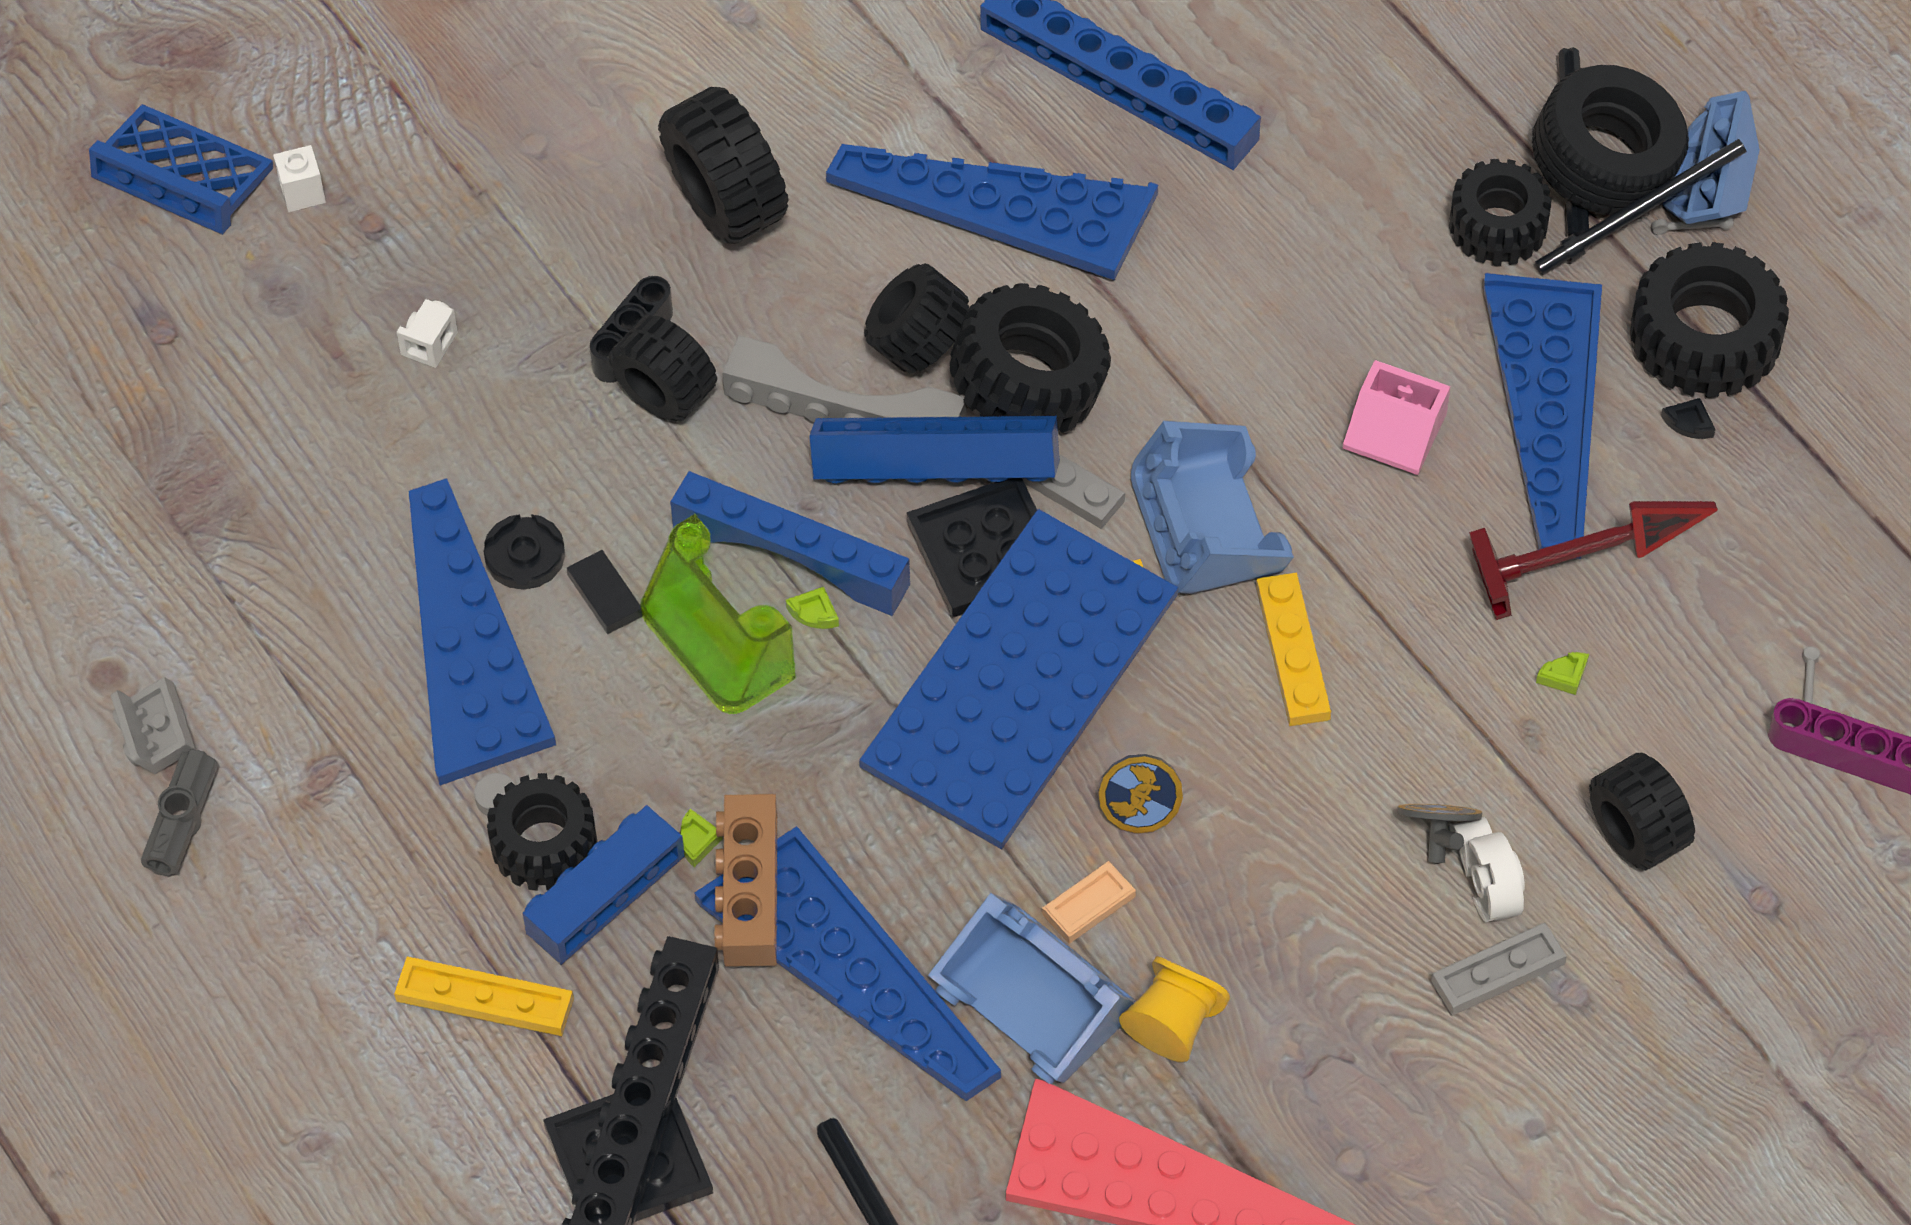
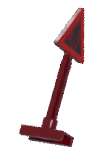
(1650, 527)

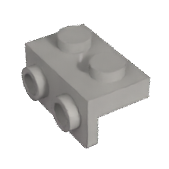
(152, 725)

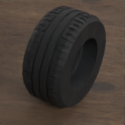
(1621, 103)

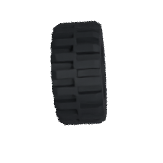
(723, 165)
(1715, 279)
(1040, 325)

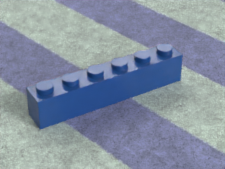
(935, 448)

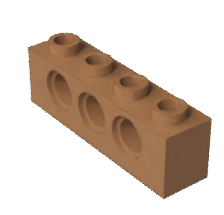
(752, 940)

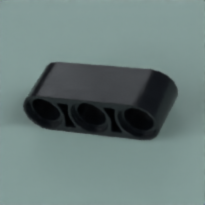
(627, 314)

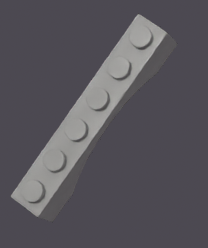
(765, 377)

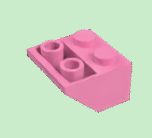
(1397, 417)

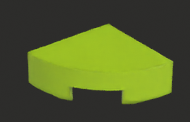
(813, 609)
(1564, 672)
(698, 837)

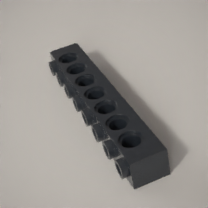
(677, 964)

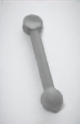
(1662, 226)
(1810, 656)

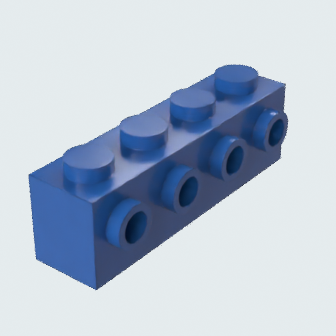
(603, 884)

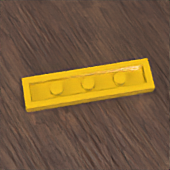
(1293, 649)
(484, 996)

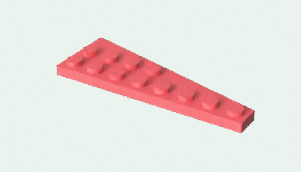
(1121, 1173)

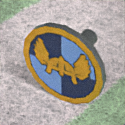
(1140, 793)
(1439, 835)

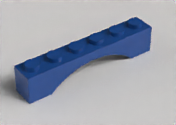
(854, 565)

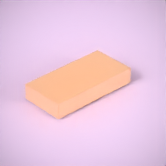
(1088, 902)

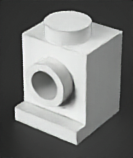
(428, 333)

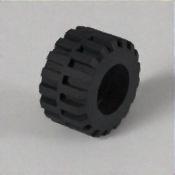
(1502, 187)
(916, 318)
(662, 368)
(535, 803)
(1642, 811)

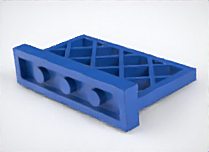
(165, 185)

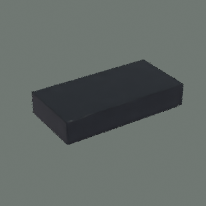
(604, 591)

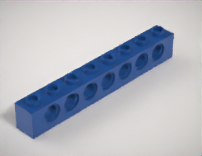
(1125, 76)

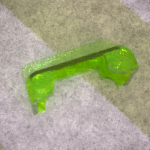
(725, 653)

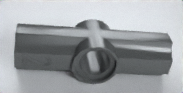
(173, 832)

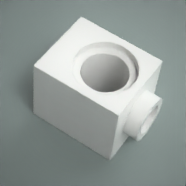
(299, 178)

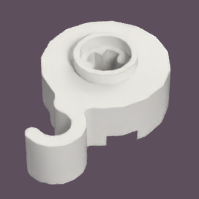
(1493, 868)

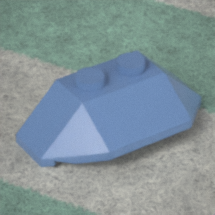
(1728, 188)

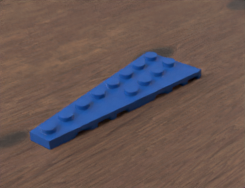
(1047, 214)
(1548, 369)
(475, 675)
(855, 965)

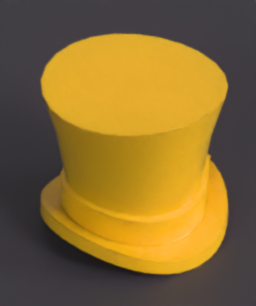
(1173, 1010)

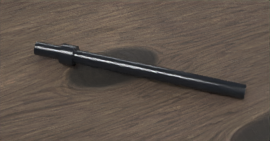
(1574, 246)

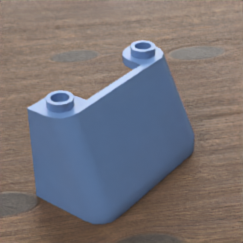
(1200, 507)
(1031, 988)

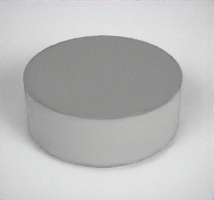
(488, 788)

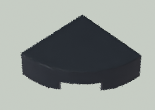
(1689, 419)

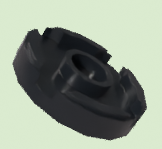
(524, 551)

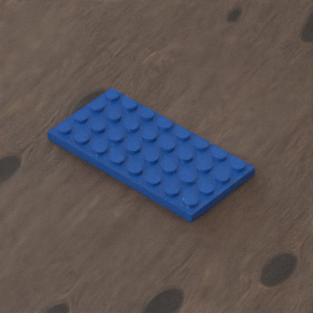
(1019, 678)

